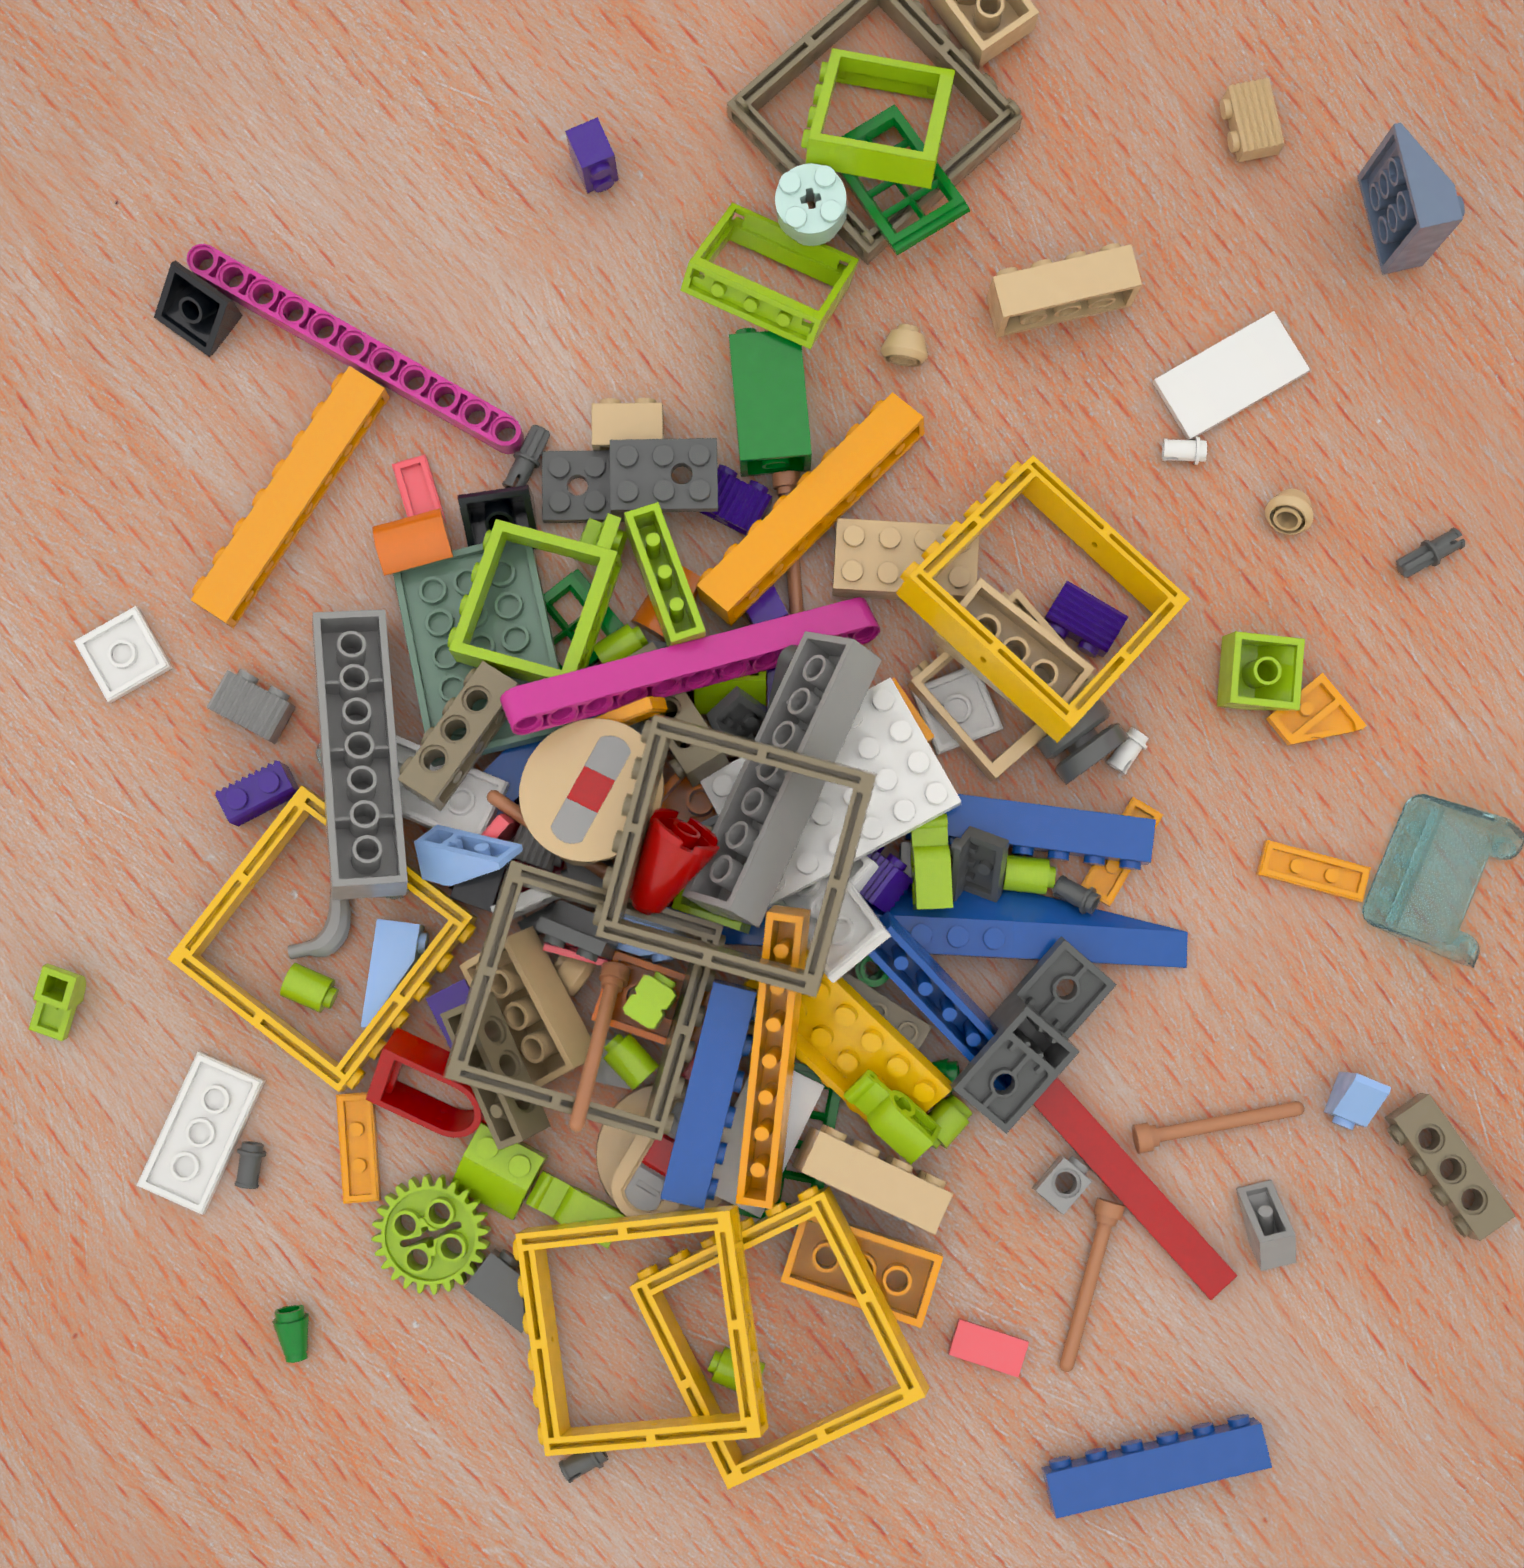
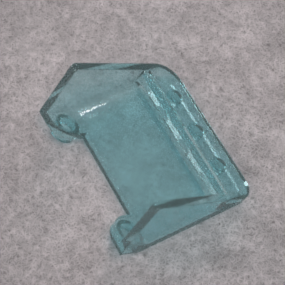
(1434, 873)

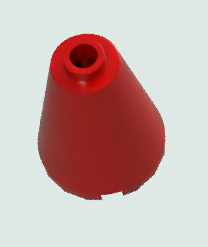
(669, 859)

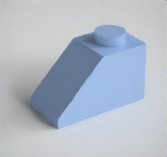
(1355, 1099)

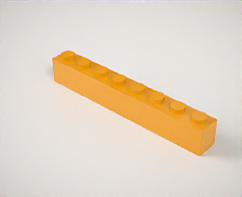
(290, 497)
(810, 508)
(772, 1063)

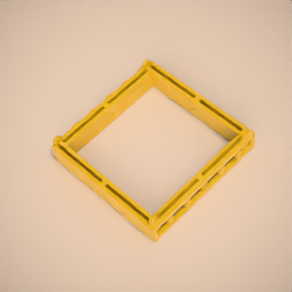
(987, 651)
(390, 1016)
(545, 1356)
(691, 1382)

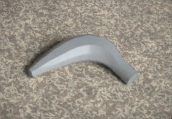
(331, 936)

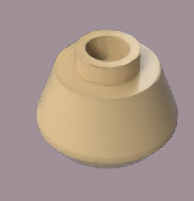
(905, 346)
(1290, 512)
(573, 973)

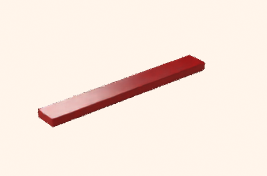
(1134, 1189)

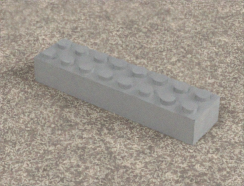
(359, 755)
(771, 804)

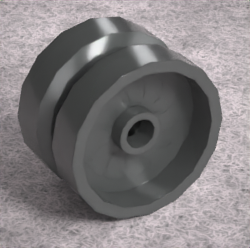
(1084, 743)

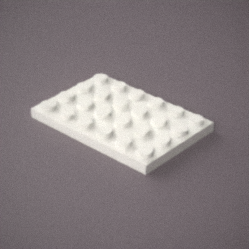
(906, 793)

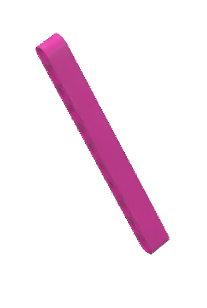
(343, 337)
(678, 667)

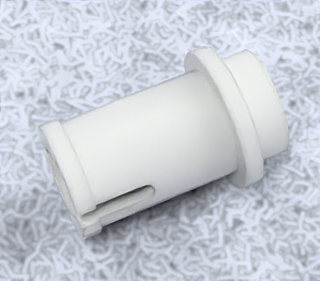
(1184, 450)
(1128, 751)

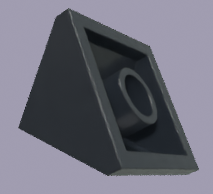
(195, 310)
(507, 504)

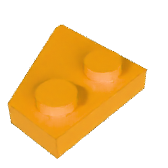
(1320, 716)

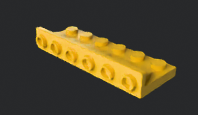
(847, 1036)

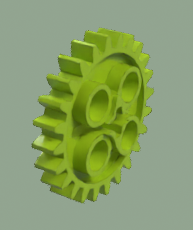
(442, 1264)

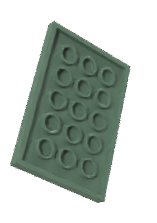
(510, 623)

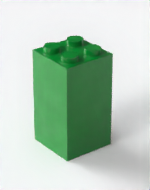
(769, 403)

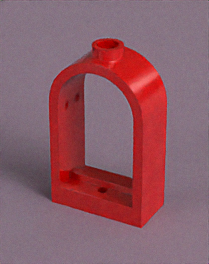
(414, 1104)

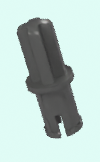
(527, 457)
(1430, 553)

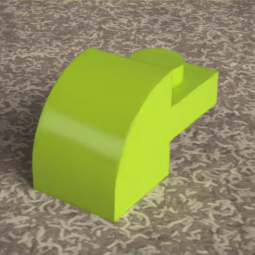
(604, 534)
(57, 999)

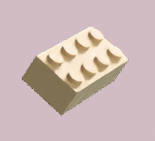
(987, 25)
(1063, 289)
(876, 553)
(1026, 638)
(536, 1008)
(875, 1181)

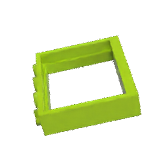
(870, 158)
(757, 302)
(482, 575)

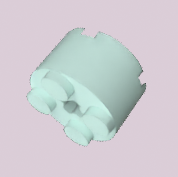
(807, 184)

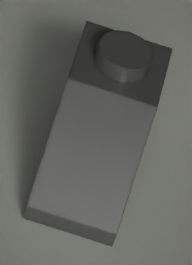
(497, 1287)

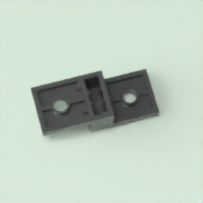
(629, 478)
(1033, 1035)

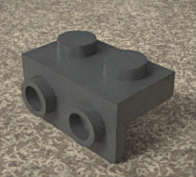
(738, 714)
(978, 864)
(575, 927)

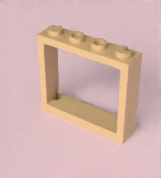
(926, 671)

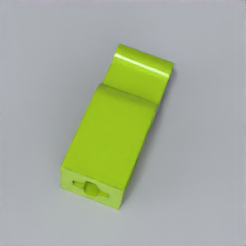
(931, 866)
(893, 1116)
(569, 1203)

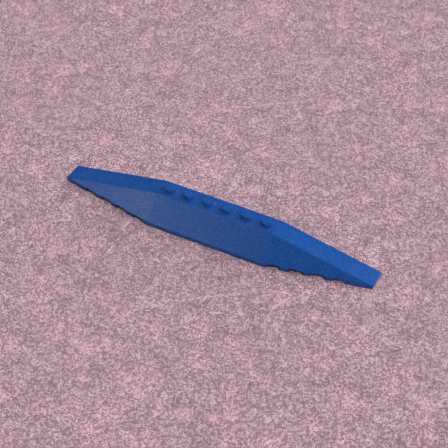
(1022, 929)

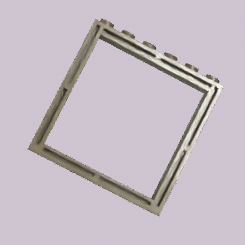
(935, 43)
(629, 843)
(677, 1049)

